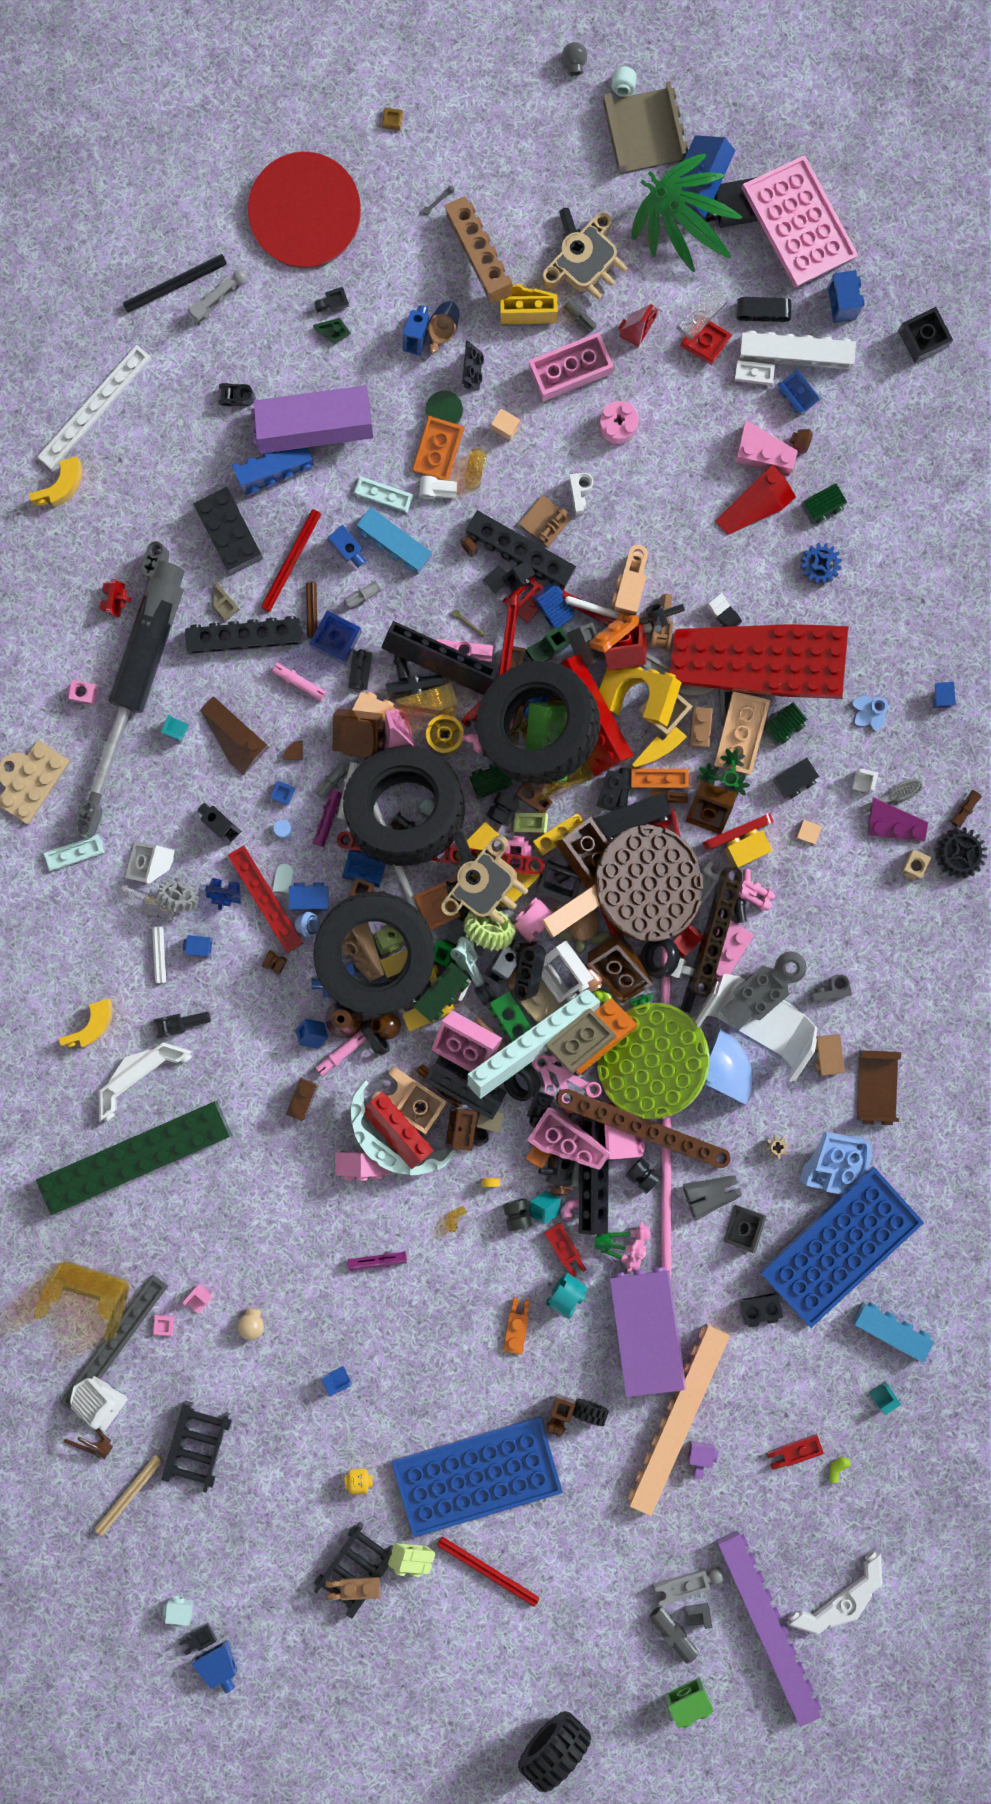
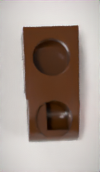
(531, 795)

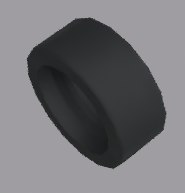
(533, 1082)

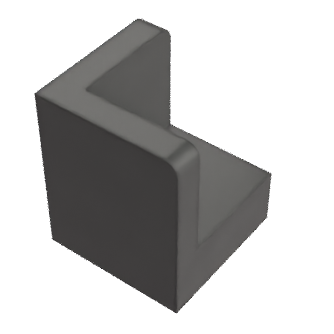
(698, 1615)

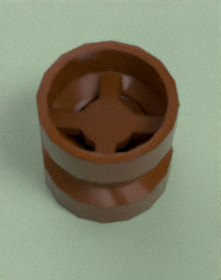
(269, 962)

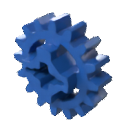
(817, 557)

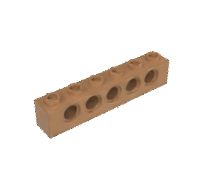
(464, 223)

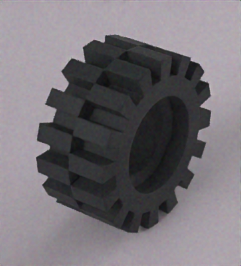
(590, 1412)

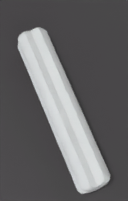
(159, 954)

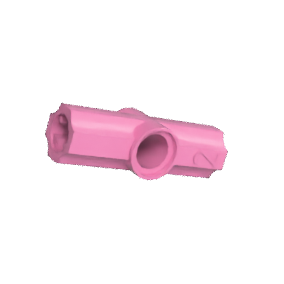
(478, 651)

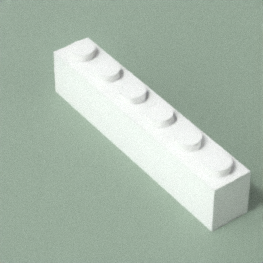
(797, 350)

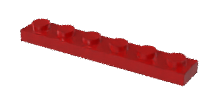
(265, 899)

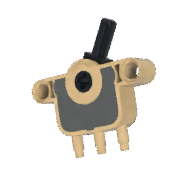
(594, 260)
(490, 888)

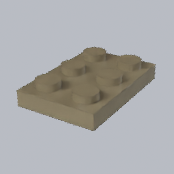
(580, 1040)

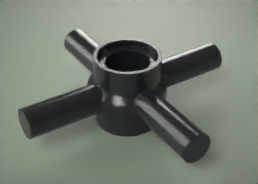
(658, 616)

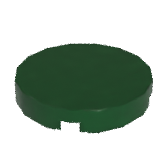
(445, 406)

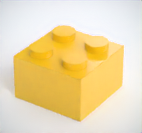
(747, 850)

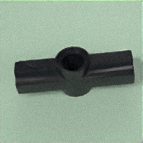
(412, 686)

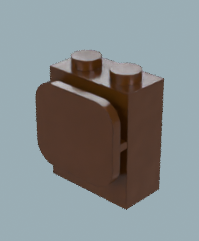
(357, 732)

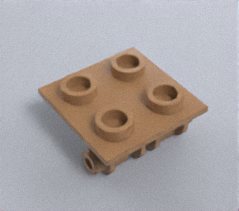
(545, 521)

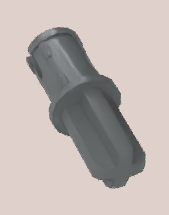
(580, 315)
(330, 781)

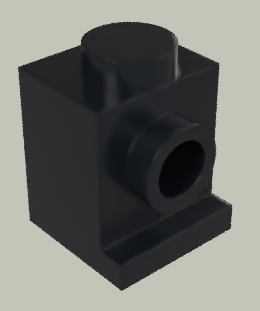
(519, 576)

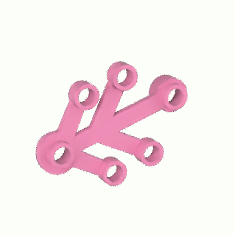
(562, 1075)

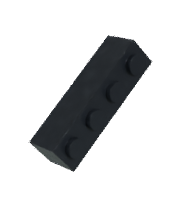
(634, 815)

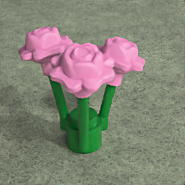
(637, 1250)

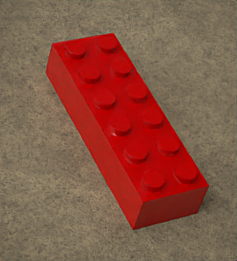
(611, 745)

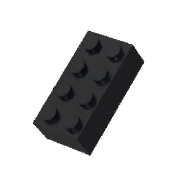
(228, 531)

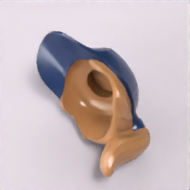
(443, 325)

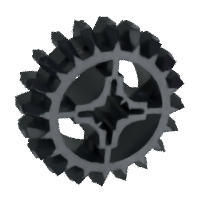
(975, 844)

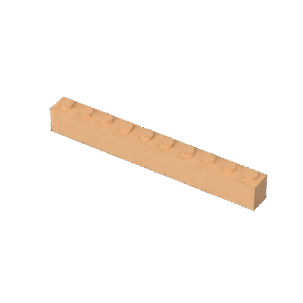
(678, 1420)

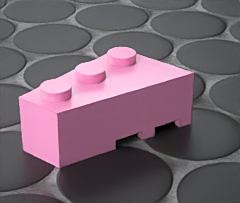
(764, 450)

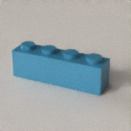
(393, 540)
(893, 1332)

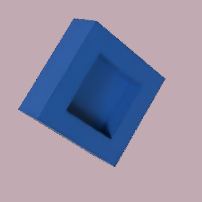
(283, 793)

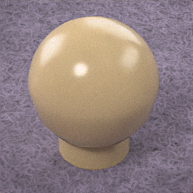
(251, 1325)

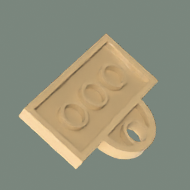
(30, 780)

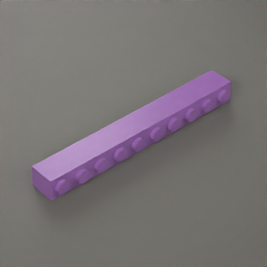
(768, 1627)

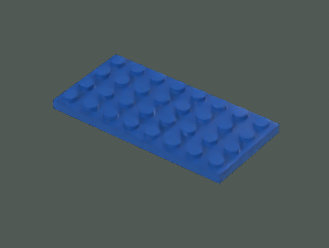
(841, 1247)
(477, 1476)

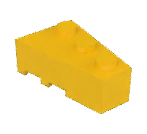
(528, 307)

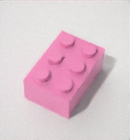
(465, 1042)

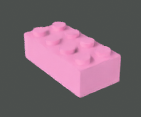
(570, 367)

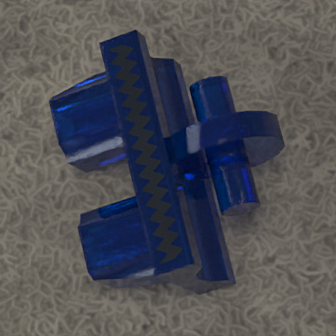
(223, 896)

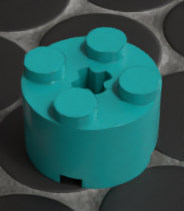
(566, 1295)

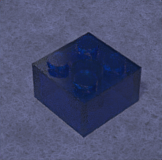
(335, 637)

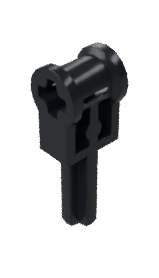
(175, 1023)

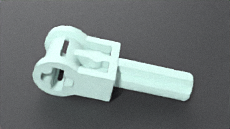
(466, 957)

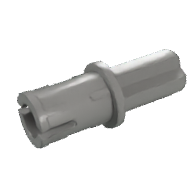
(363, 594)

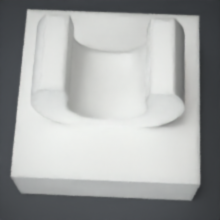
(682, 969)

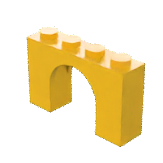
(662, 690)
(479, 841)
(392, 966)

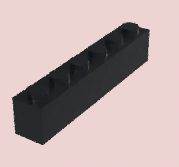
(439, 658)

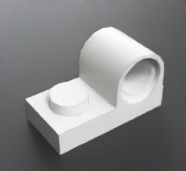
(577, 491)

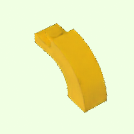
(65, 486)
(99, 1022)

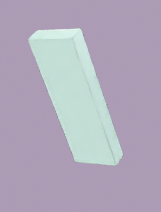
(383, 494)
(74, 853)

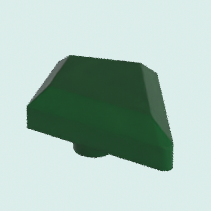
(333, 330)

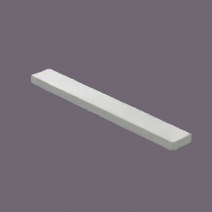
(94, 407)

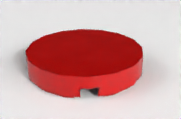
(471, 715)

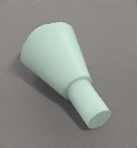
(426, 807)

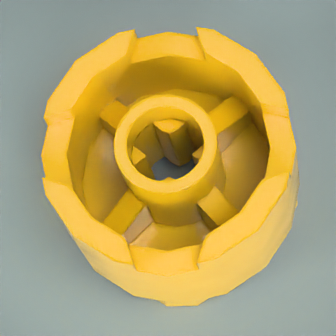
(447, 724)

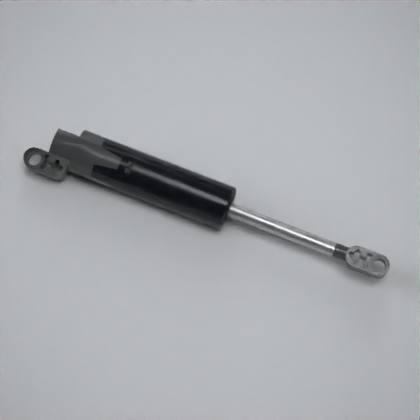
(137, 666)

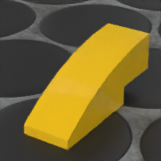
(660, 748)

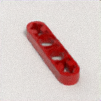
(738, 832)

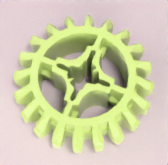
(488, 932)

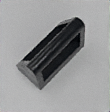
(554, 891)

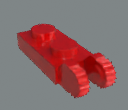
(564, 1247)
(796, 1451)

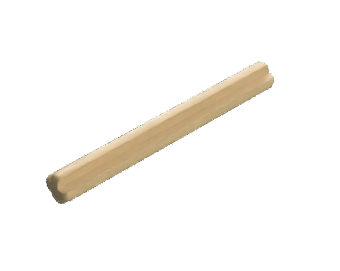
(128, 1495)

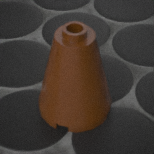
(351, 1024)

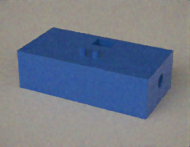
(718, 158)

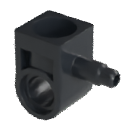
(559, 1170)

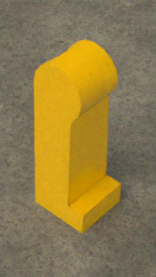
(546, 842)

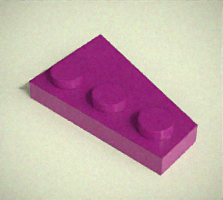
(895, 823)

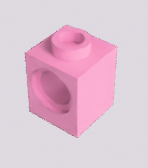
(88, 698)

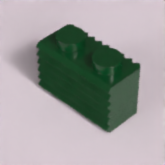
(824, 503)
(785, 723)
(489, 781)

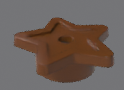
(560, 1190)

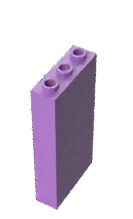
(312, 419)
(647, 1332)

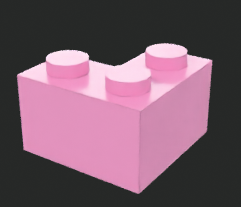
(358, 1165)

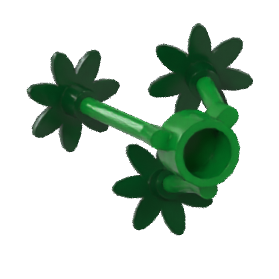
(729, 776)

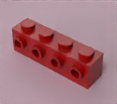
(397, 1130)

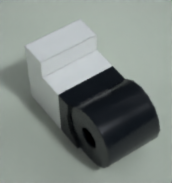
(724, 612)

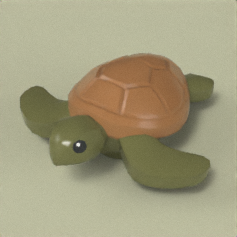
(584, 930)

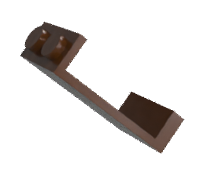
(877, 1086)

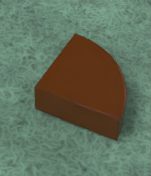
(294, 751)

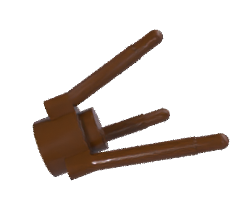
(100, 1449)

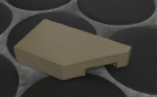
(223, 603)

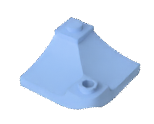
(837, 1163)

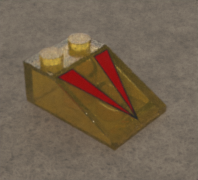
(432, 701)

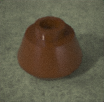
(801, 440)

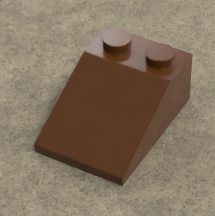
(619, 968)

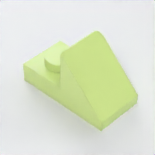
(530, 823)

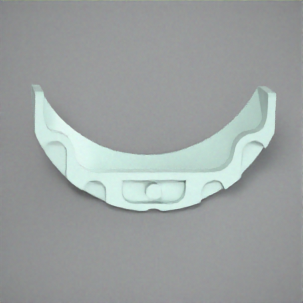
(381, 1150)

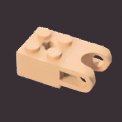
(631, 582)
(409, 1095)

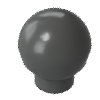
(574, 58)

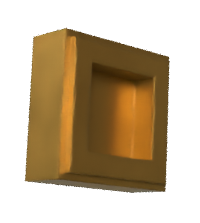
(392, 119)

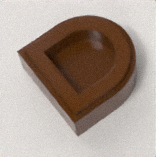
(469, 546)

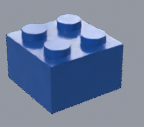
(845, 296)

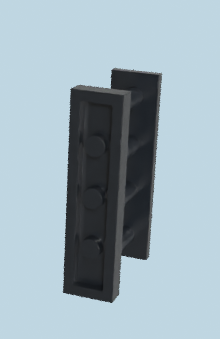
(454, 1081)
(178, 1451)
(374, 1570)

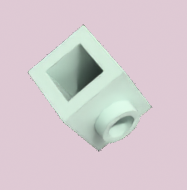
(178, 1611)

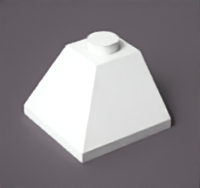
(148, 862)

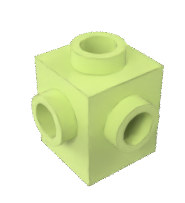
(388, 940)

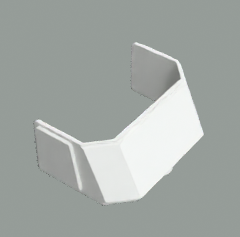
(781, 1030)

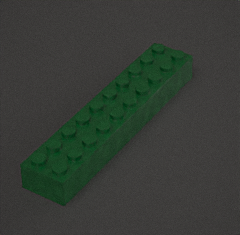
(133, 1157)

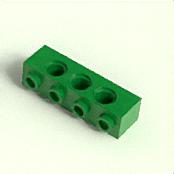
(508, 1002)

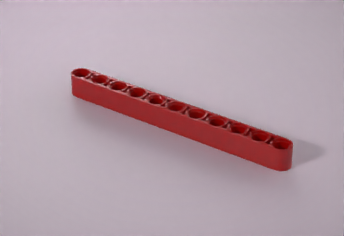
(449, 856)

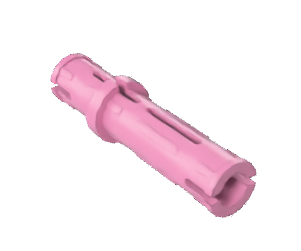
(298, 681)
(341, 1053)

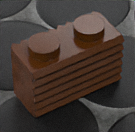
(302, 1099)

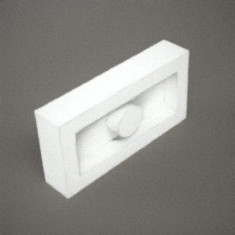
(754, 372)

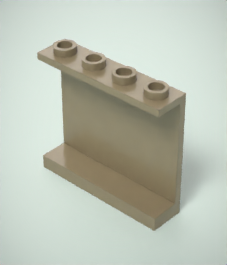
(645, 129)

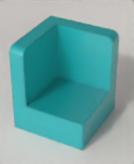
(174, 728)
(545, 1207)
(885, 1398)

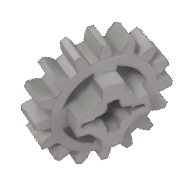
(177, 896)

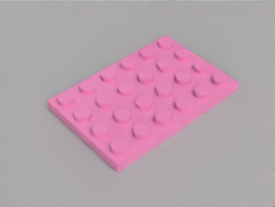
(799, 221)

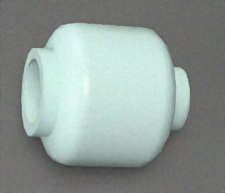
(623, 81)

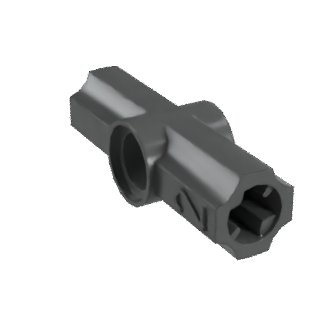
(674, 1634)

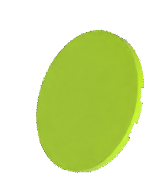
(657, 1064)

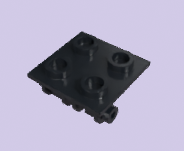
(472, 366)

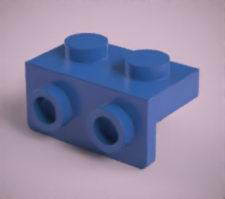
(799, 392)
(363, 867)

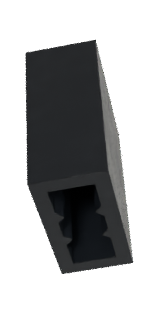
(733, 197)

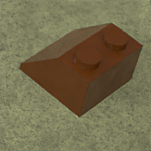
(711, 807)

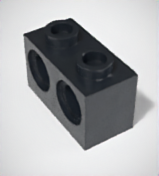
(760, 1303)

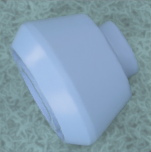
(307, 924)

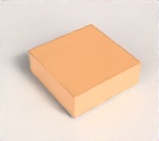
(809, 832)

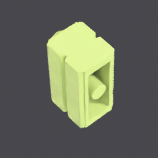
(411, 1559)

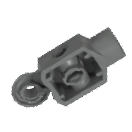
(763, 990)

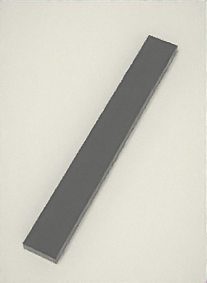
(128, 1325)

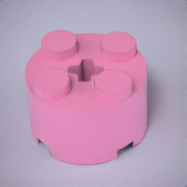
(621, 412)
(530, 923)

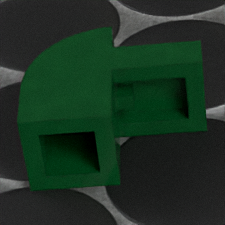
(549, 646)

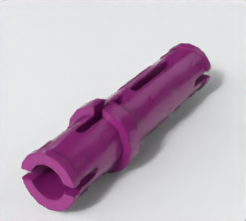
(327, 818)
(377, 1261)

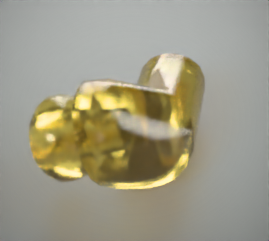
(453, 1217)

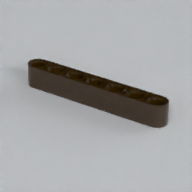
(708, 937)

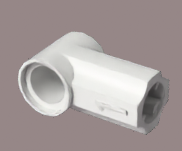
(432, 487)

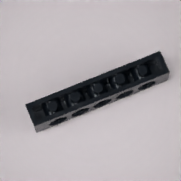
(481, 522)
(272, 639)
(593, 1186)

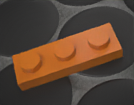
(659, 778)

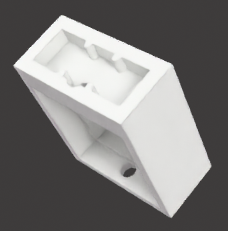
(575, 965)

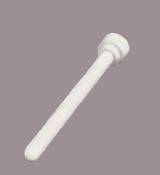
(599, 609)

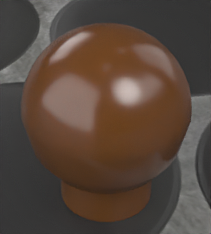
(386, 1026)

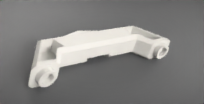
(134, 1069)
(846, 1605)

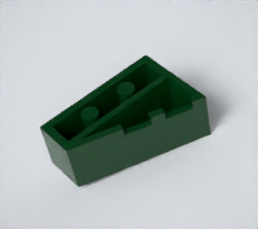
(442, 993)

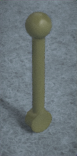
(456, 613)

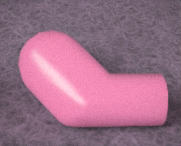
(568, 1208)

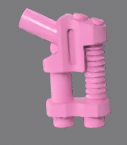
(749, 890)

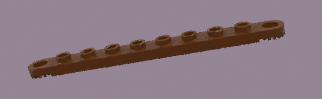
(642, 1128)

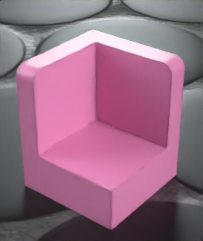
(198, 1298)

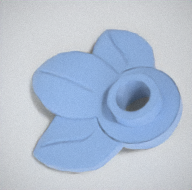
(868, 714)

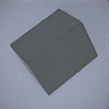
(745, 1228)

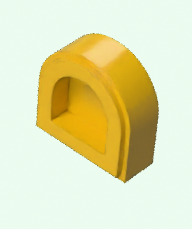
(490, 1182)

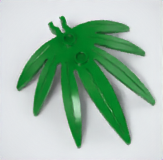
(670, 201)

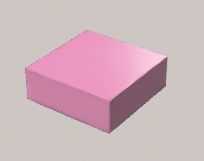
(163, 1325)

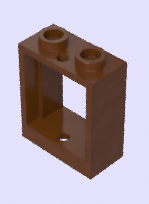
(464, 1128)

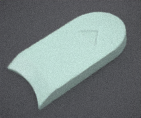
(283, 878)

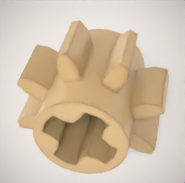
(773, 1143)

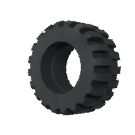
(554, 1751)

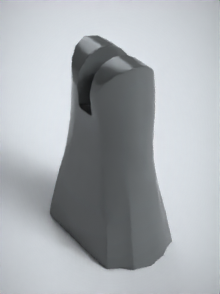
(710, 1195)

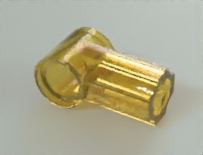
(475, 468)

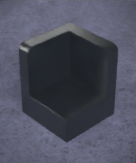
(495, 580)

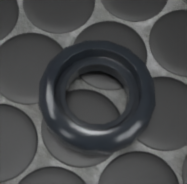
(672, 960)

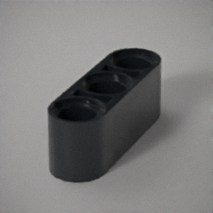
(764, 309)
(535, 966)

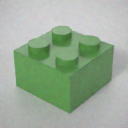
(689, 1703)

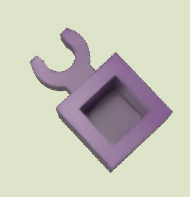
(701, 1456)

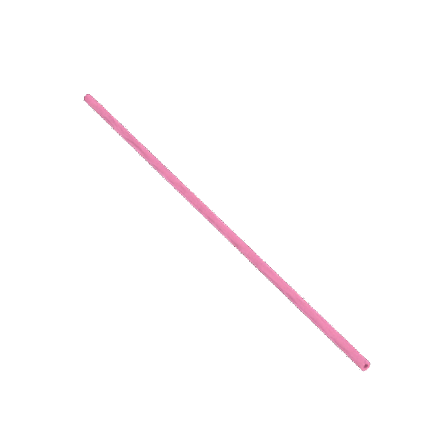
(665, 1156)

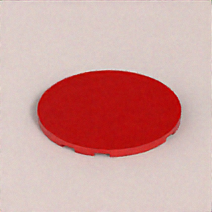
(304, 209)

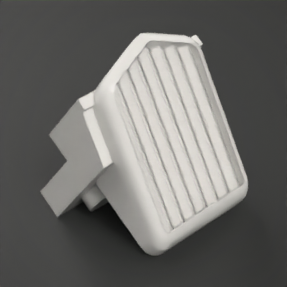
(96, 1402)

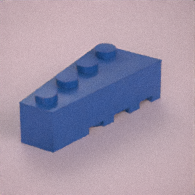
(272, 468)

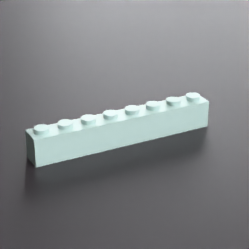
(528, 1046)

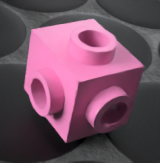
(526, 849)

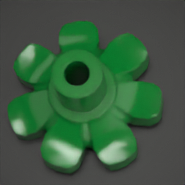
(643, 998)

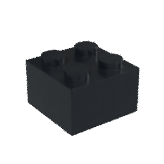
(925, 335)

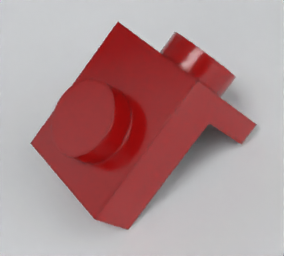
(688, 940)

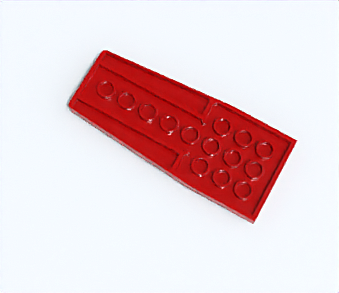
(763, 659)

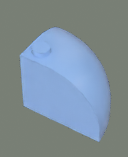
(729, 1068)

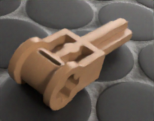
(663, 637)

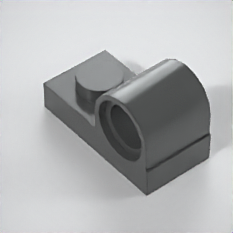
(822, 994)

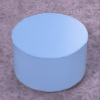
(282, 829)

